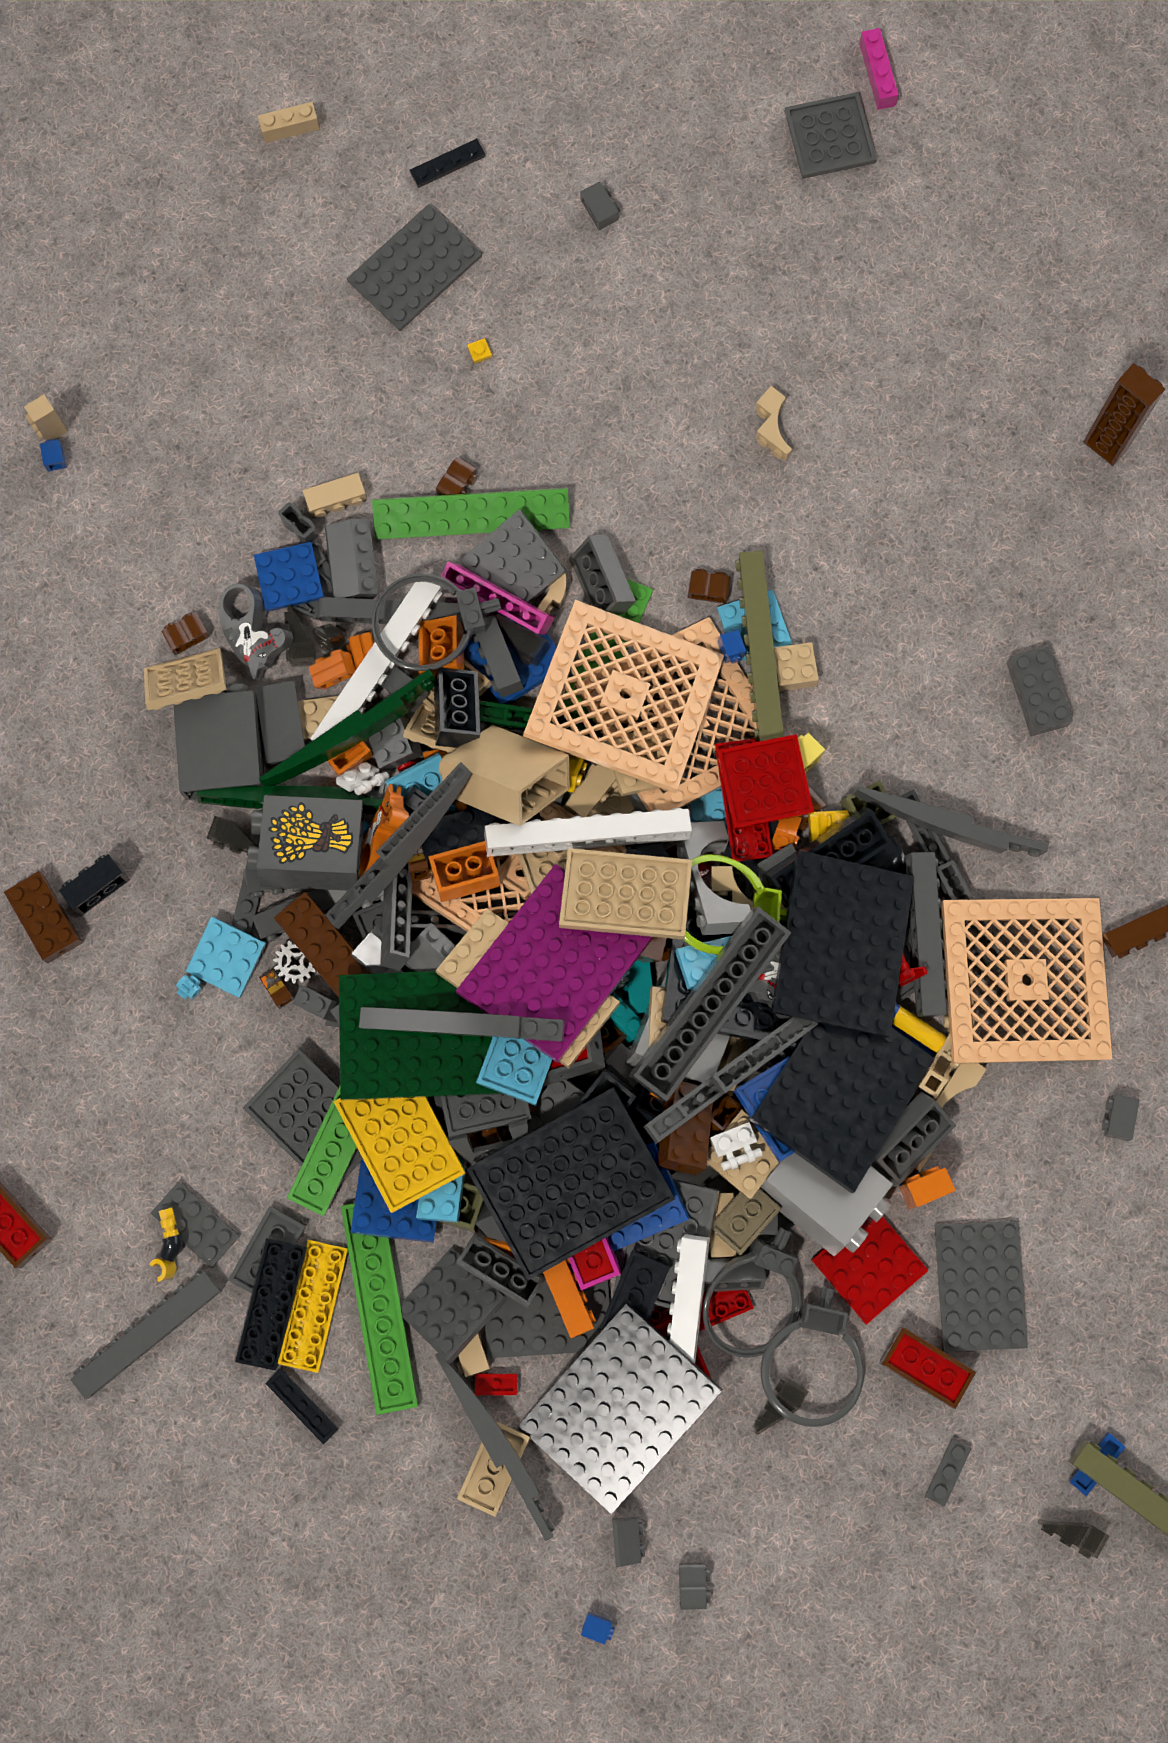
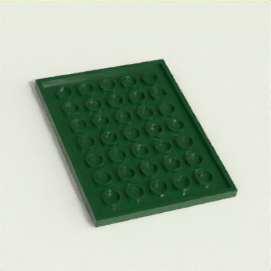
(403, 1062)

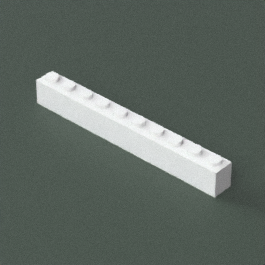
(375, 665)
(587, 832)

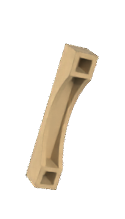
(963, 1077)

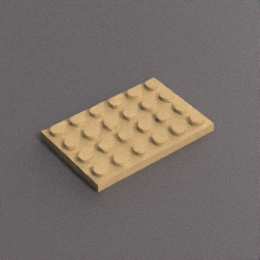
(625, 893)

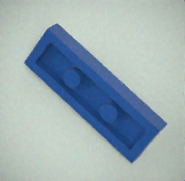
(1109, 1445)

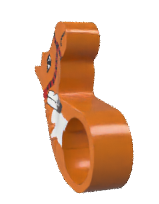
(386, 821)

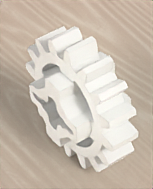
(288, 968)

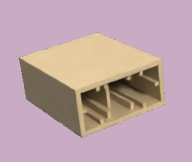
(509, 774)

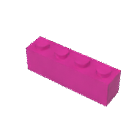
(878, 68)

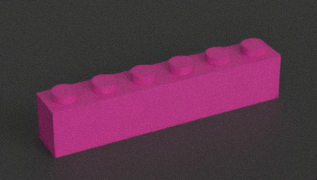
(510, 604)

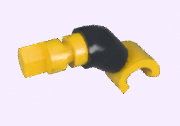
(171, 1245)

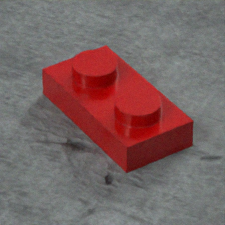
(496, 1384)

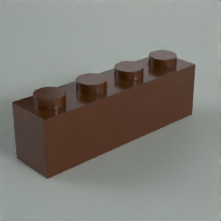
(1137, 933)

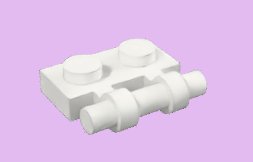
(361, 778)
(733, 1140)

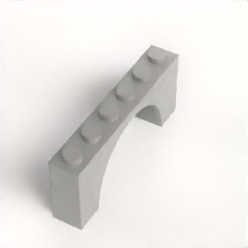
(712, 912)

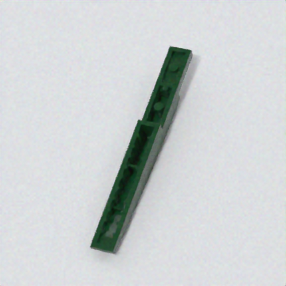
(518, 717)
(350, 732)
(253, 796)

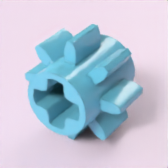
(188, 987)

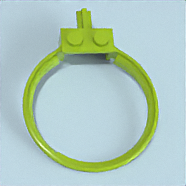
(765, 898)

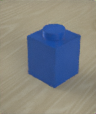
(53, 455)
(731, 646)
(597, 1628)

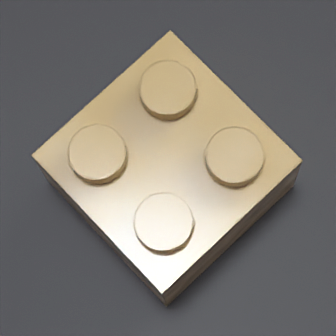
(796, 666)

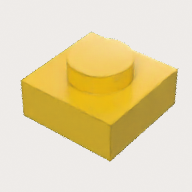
(479, 351)

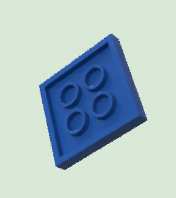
(288, 576)

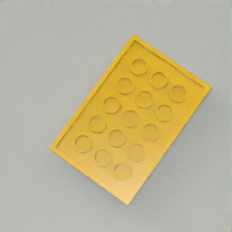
(401, 1146)

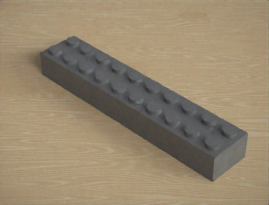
(710, 1004)

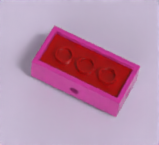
(595, 1264)

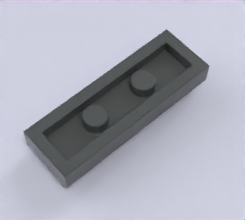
(948, 1472)

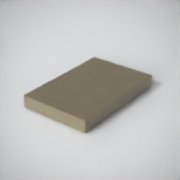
(745, 1219)

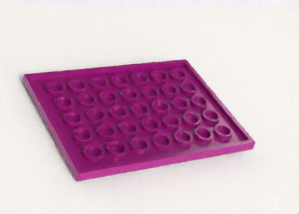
(550, 969)

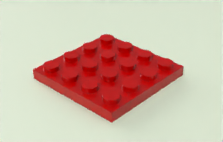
(765, 781)
(875, 1272)

